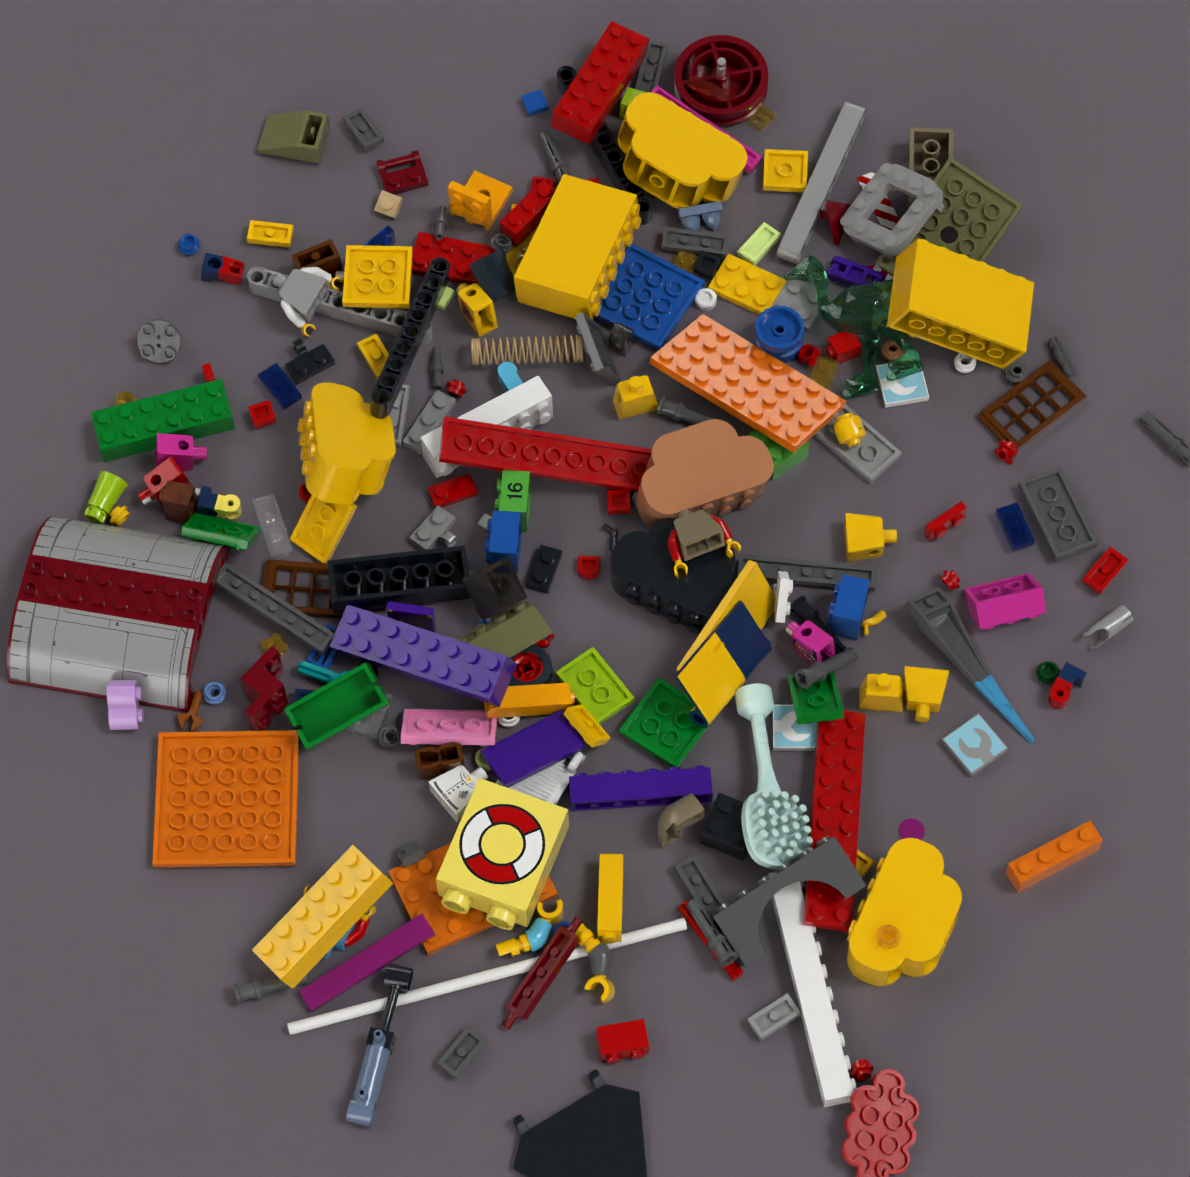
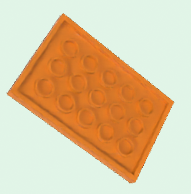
(420, 895)

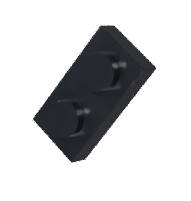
(544, 569)

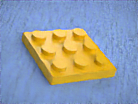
(377, 276)

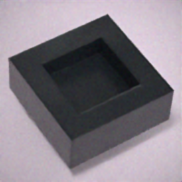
(707, 265)

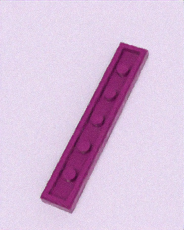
(367, 963)

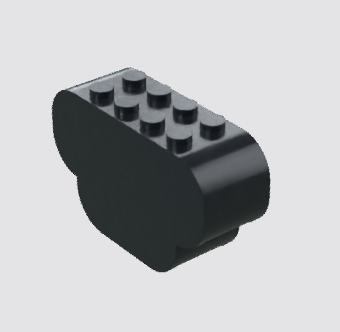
(646, 577)

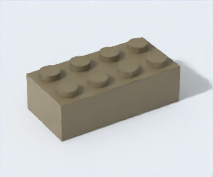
(928, 152)

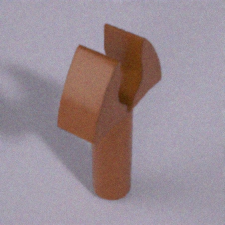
(192, 713)

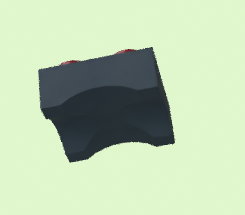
(494, 275)

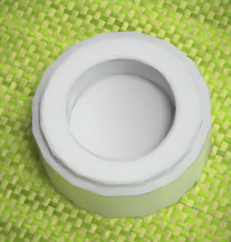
(706, 299)

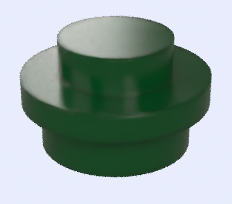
(1047, 672)

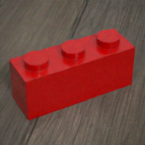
(527, 213)

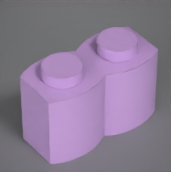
(124, 704)

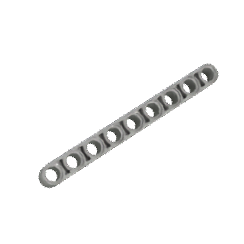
(821, 183)
(329, 303)

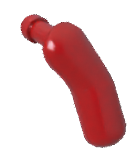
(545, 643)

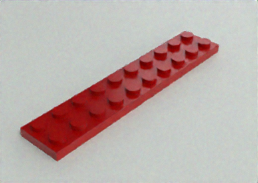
(542, 454)
(835, 812)

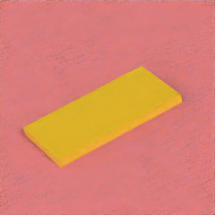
(750, 589)

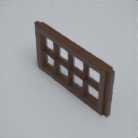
(1062, 382)
(269, 583)

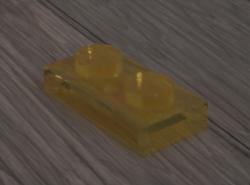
(824, 371)

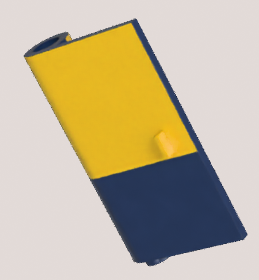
(723, 664)

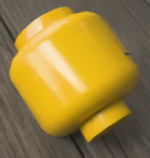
(849, 429)

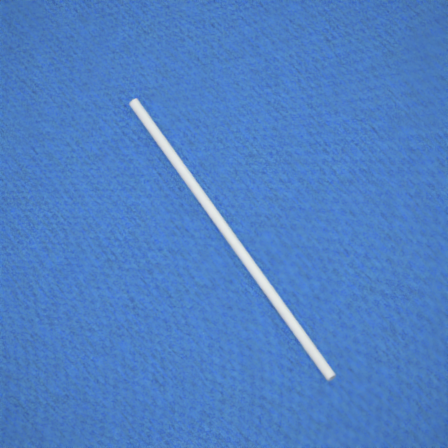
(471, 980)

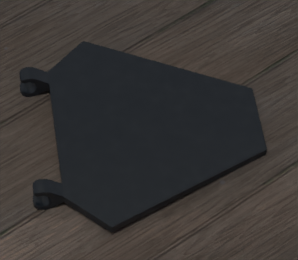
(586, 1139)

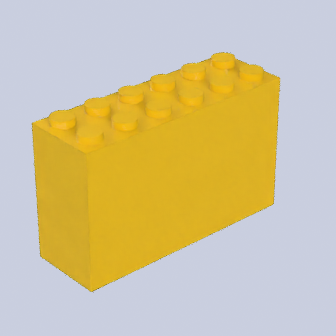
(577, 248)
(960, 303)

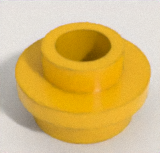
(119, 515)

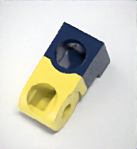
(217, 505)

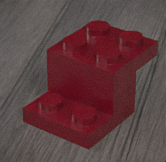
(264, 690)

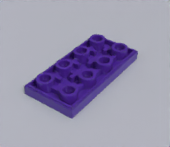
(533, 749)

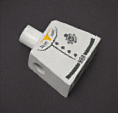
(455, 789)

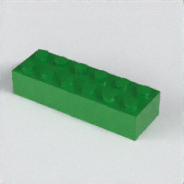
(187, 411)

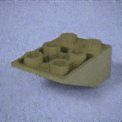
(295, 135)

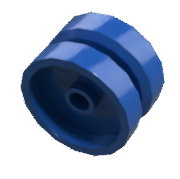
(780, 332)

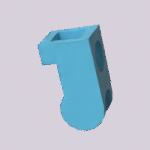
(508, 376)

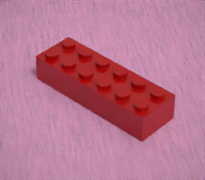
(600, 82)

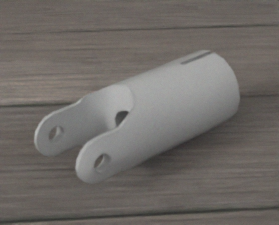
(1110, 625)

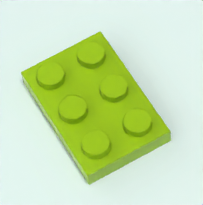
(595, 685)

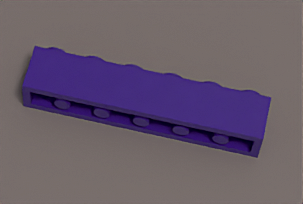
(639, 788)

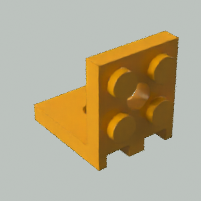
(473, 204)

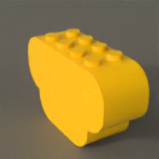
(678, 153)
(343, 445)
(917, 901)

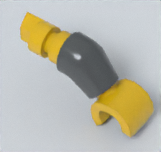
(600, 962)

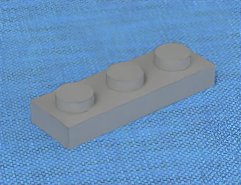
(429, 420)

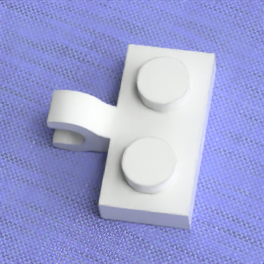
(782, 591)

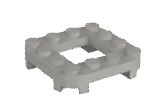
(894, 178)

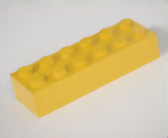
(322, 916)

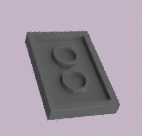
(597, 348)

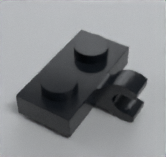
(308, 363)

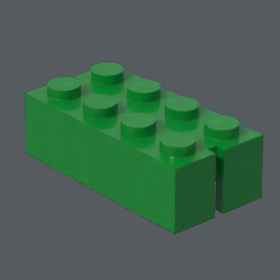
(337, 706)

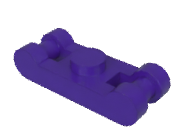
(854, 273)

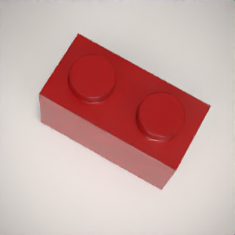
(622, 1041)

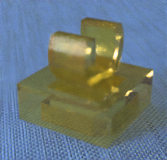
(685, 261)

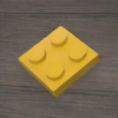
(785, 170)

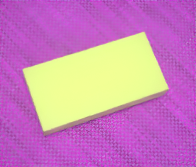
(759, 244)

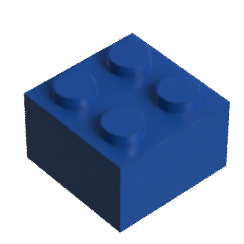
(504, 537)
(848, 606)

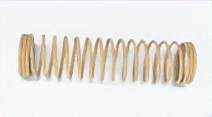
(476, 350)

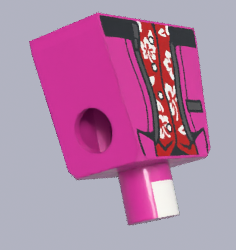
(811, 642)

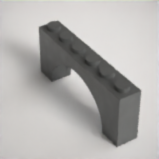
(824, 864)

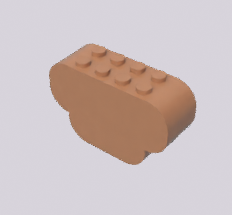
(703, 470)

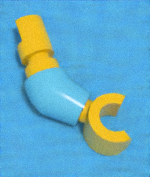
(536, 935)

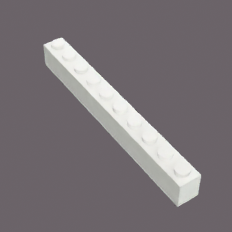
(813, 996)

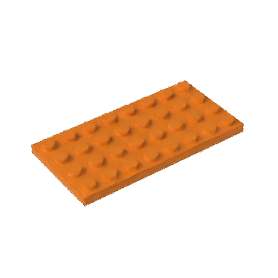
(748, 383)

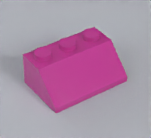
(1005, 601)

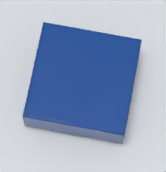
(534, 103)

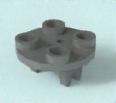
(169, 341)

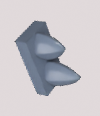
(691, 215)

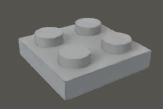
(800, 298)

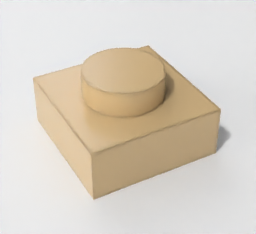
(388, 204)

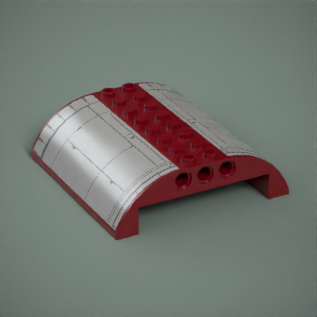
(112, 608)

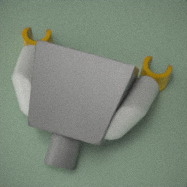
(303, 293)

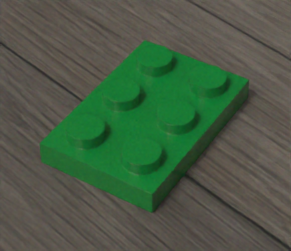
(220, 531)
(817, 702)

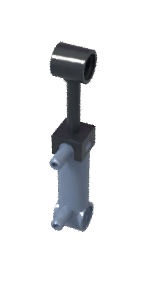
(379, 1048)

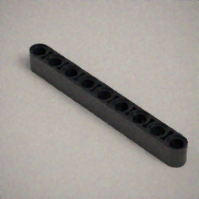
(609, 152)
(410, 338)

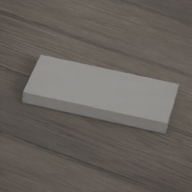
(869, 457)

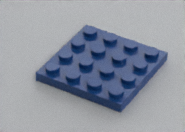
(649, 296)

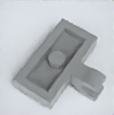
(434, 529)

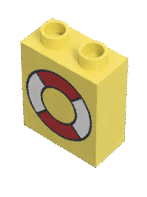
(501, 854)

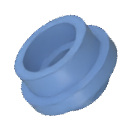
(214, 687)

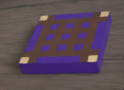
(412, 614)

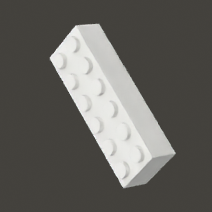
(519, 408)

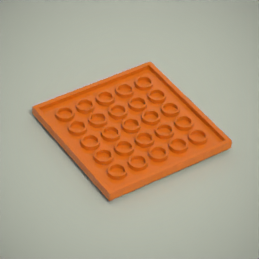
(226, 799)

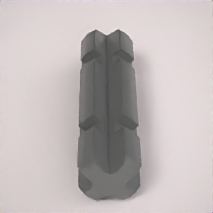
(1062, 356)

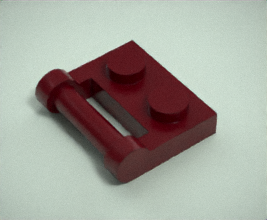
(404, 179)

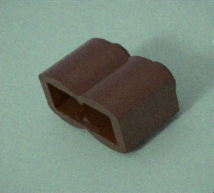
(436, 761)

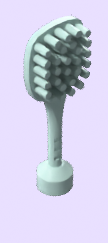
(769, 819)

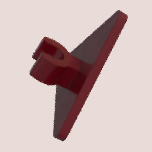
(833, 214)

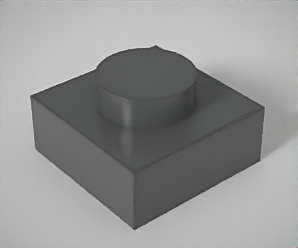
(410, 853)

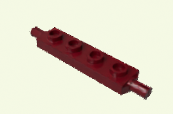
(543, 973)

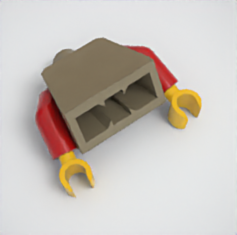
(696, 535)

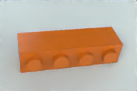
(1054, 856)

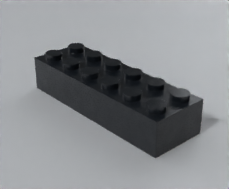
(399, 578)

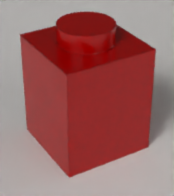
(843, 347)

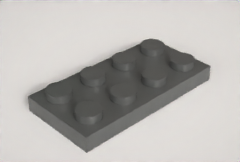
(1058, 514)

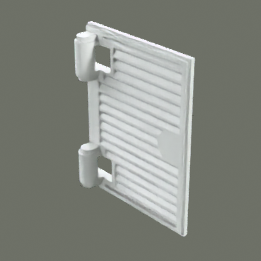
(550, 782)

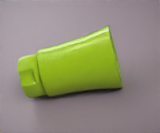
(104, 497)

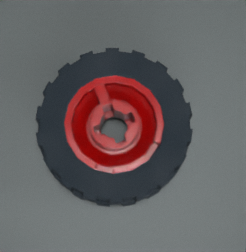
(537, 661)

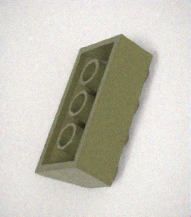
(510, 631)

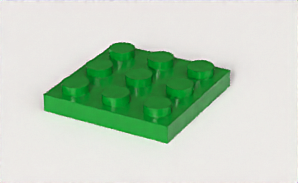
(664, 725)

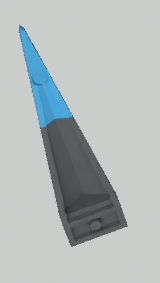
(944, 627)

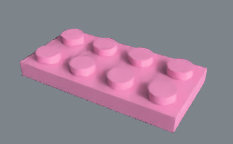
(447, 726)

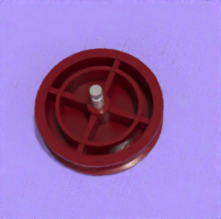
(729, 64)

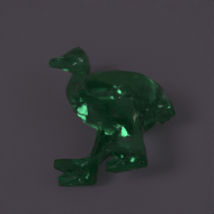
(861, 312)

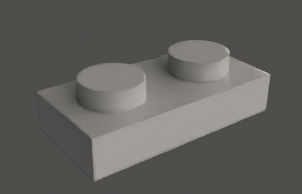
(774, 1017)

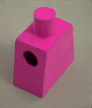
(180, 448)

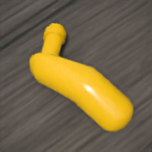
(876, 619)

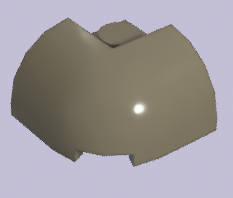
(678, 817)

